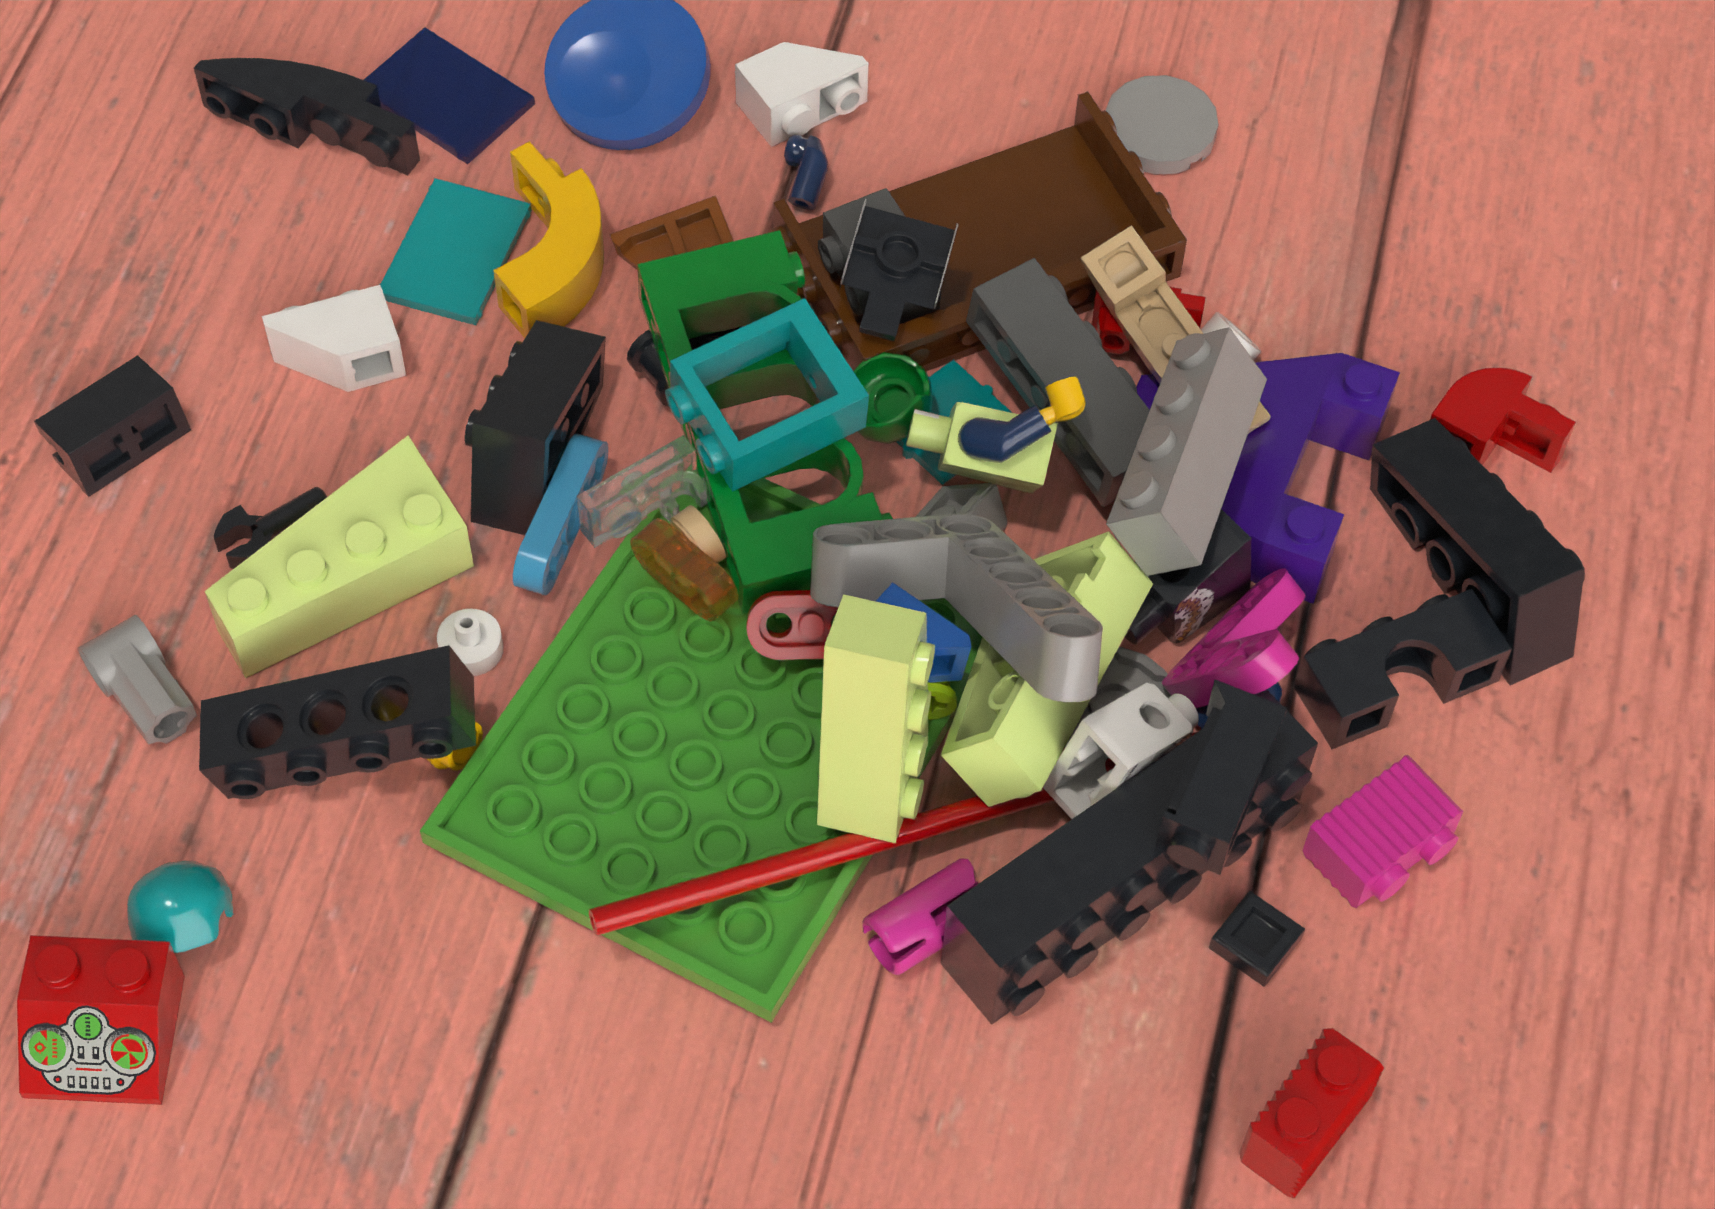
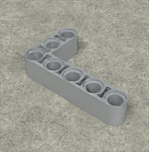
(983, 577)

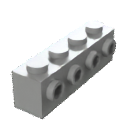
(1187, 452)

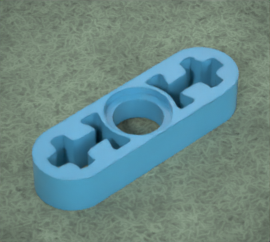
(557, 516)

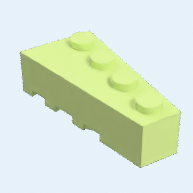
(342, 562)
(873, 718)
(1006, 731)

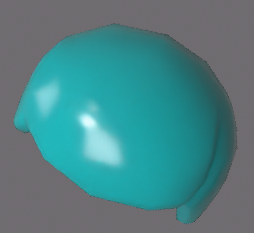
(179, 905)

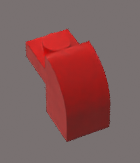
(1493, 410)

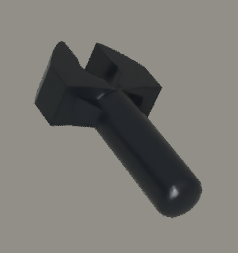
(260, 529)

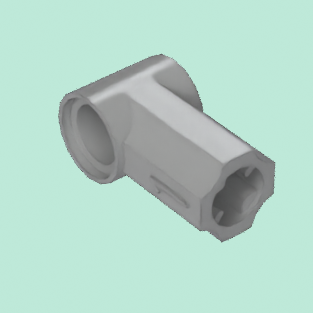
(132, 669)

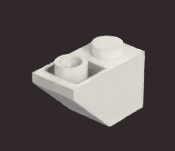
(798, 88)
(339, 340)

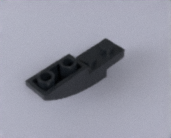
(299, 99)

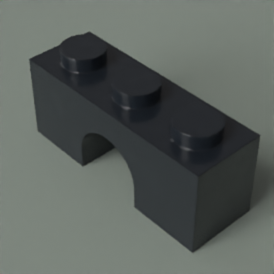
(1443, 641)

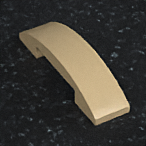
(1143, 302)

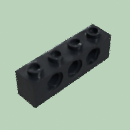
(337, 723)

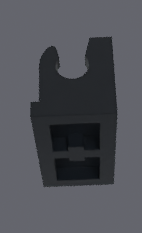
(113, 425)

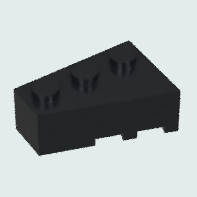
(530, 420)

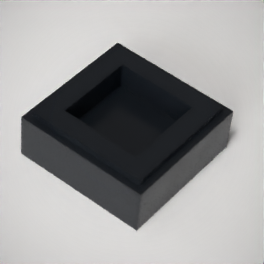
(1256, 938)

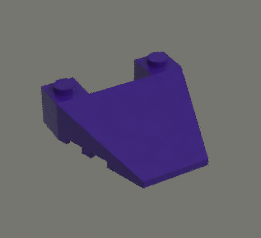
(1313, 399)

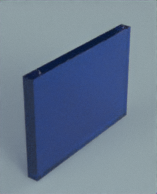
(448, 95)

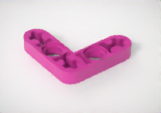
(1243, 645)

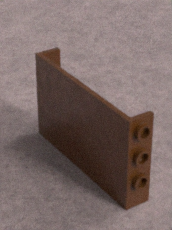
(1020, 204)

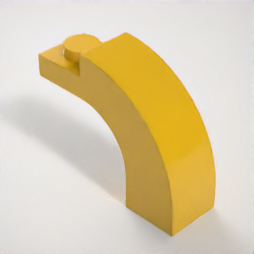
(566, 265)

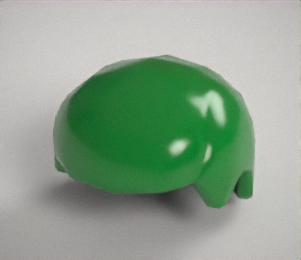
(895, 390)

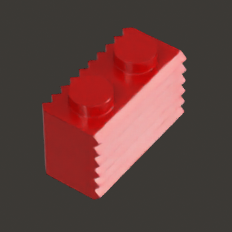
(1310, 1112)

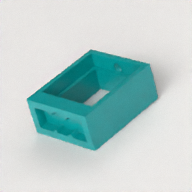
(799, 330)

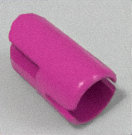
(914, 922)

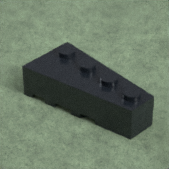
(1482, 542)

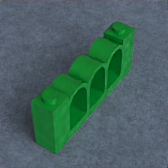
(722, 291)

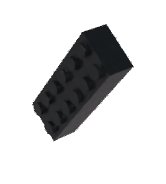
(1097, 879)

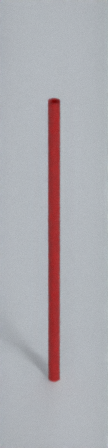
(801, 862)

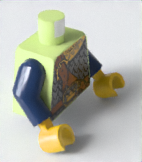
(996, 443)

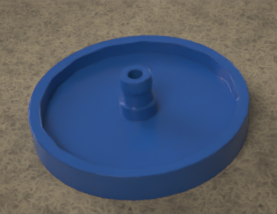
(627, 71)

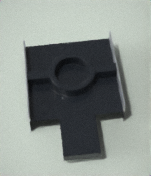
(897, 264)

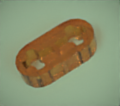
(684, 569)

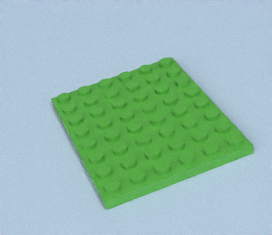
(658, 759)

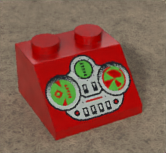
(97, 1019)

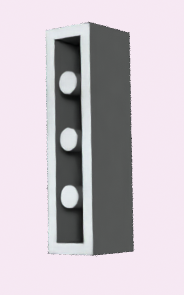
(1042, 340)

